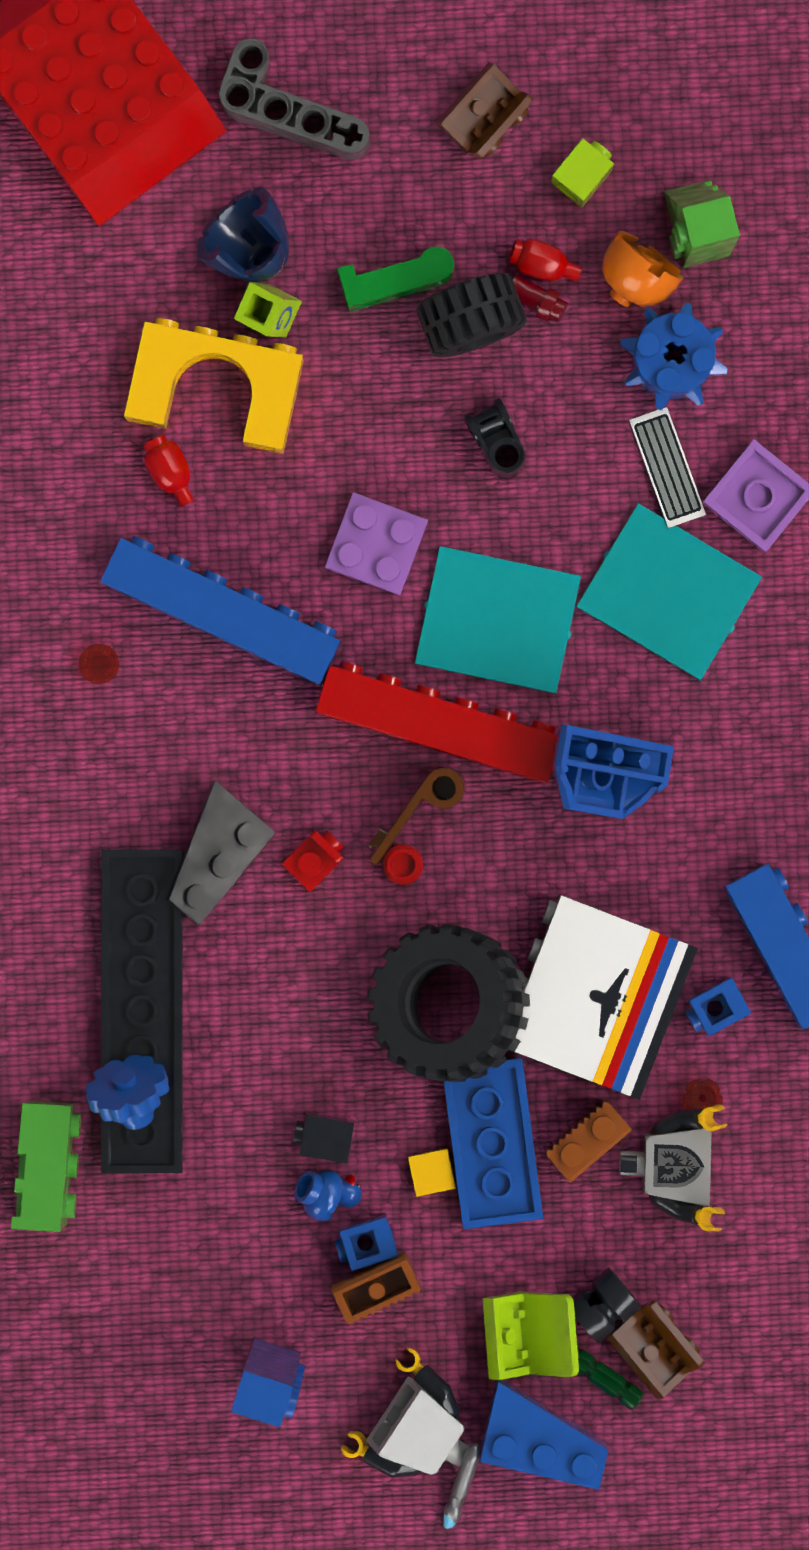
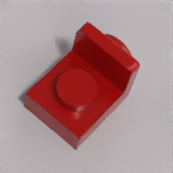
(314, 859)

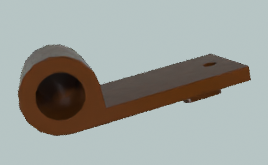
(441, 789)

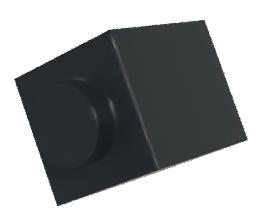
(324, 1137)

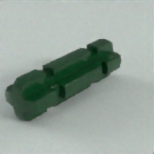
(608, 1380)

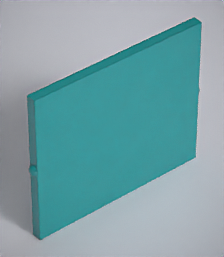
(669, 592)
(498, 619)

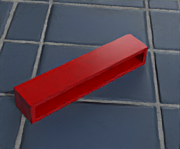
(437, 723)

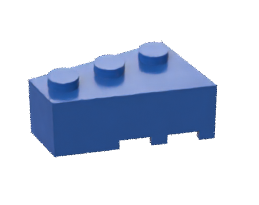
(538, 1441)

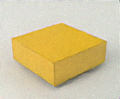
(431, 1172)

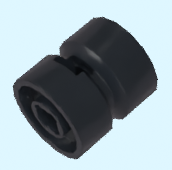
(604, 1305)

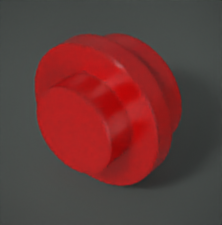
(402, 864)

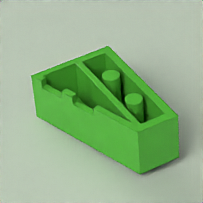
(701, 223)
(46, 1166)

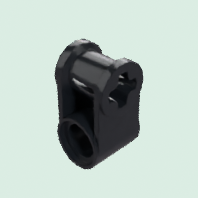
(494, 432)

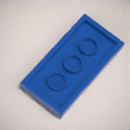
(494, 1148)

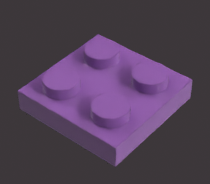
(758, 496)
(376, 544)

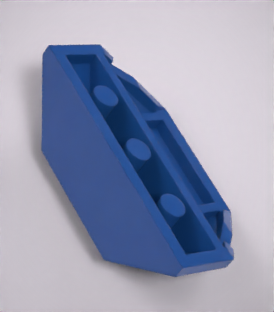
(608, 771)

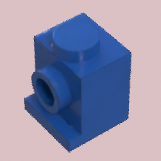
(732, 1005)
(381, 1250)

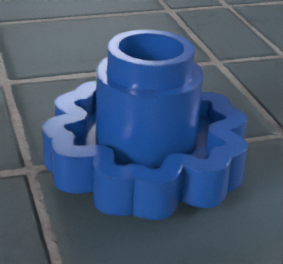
(128, 1091)

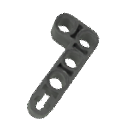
(298, 108)

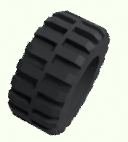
(398, 995)

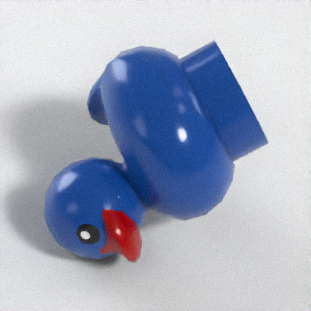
(324, 1191)

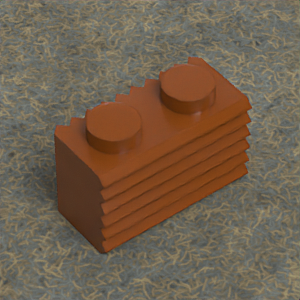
(587, 1140)
(376, 1288)

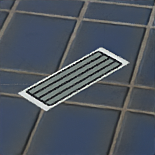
(667, 467)

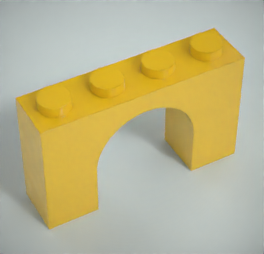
(170, 351)

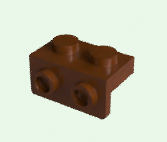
(484, 112)
(656, 1349)

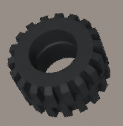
(471, 314)

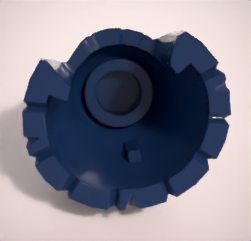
(246, 238)

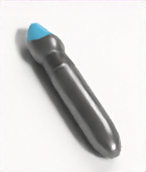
(461, 1486)

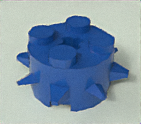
(681, 334)

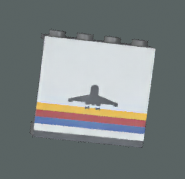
(601, 995)

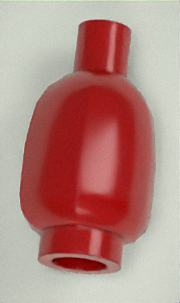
(542, 261)
(168, 468)

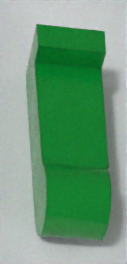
(396, 281)

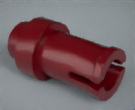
(546, 303)

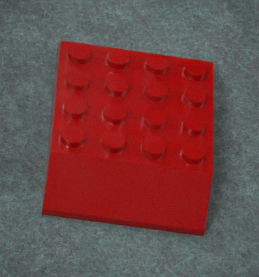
(101, 97)

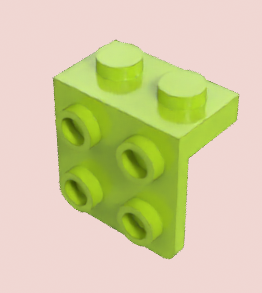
(530, 1335)

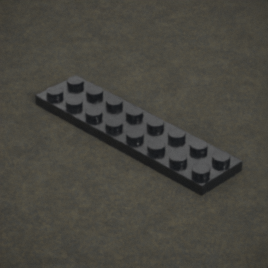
(143, 1000)

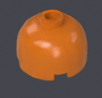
(638, 272)

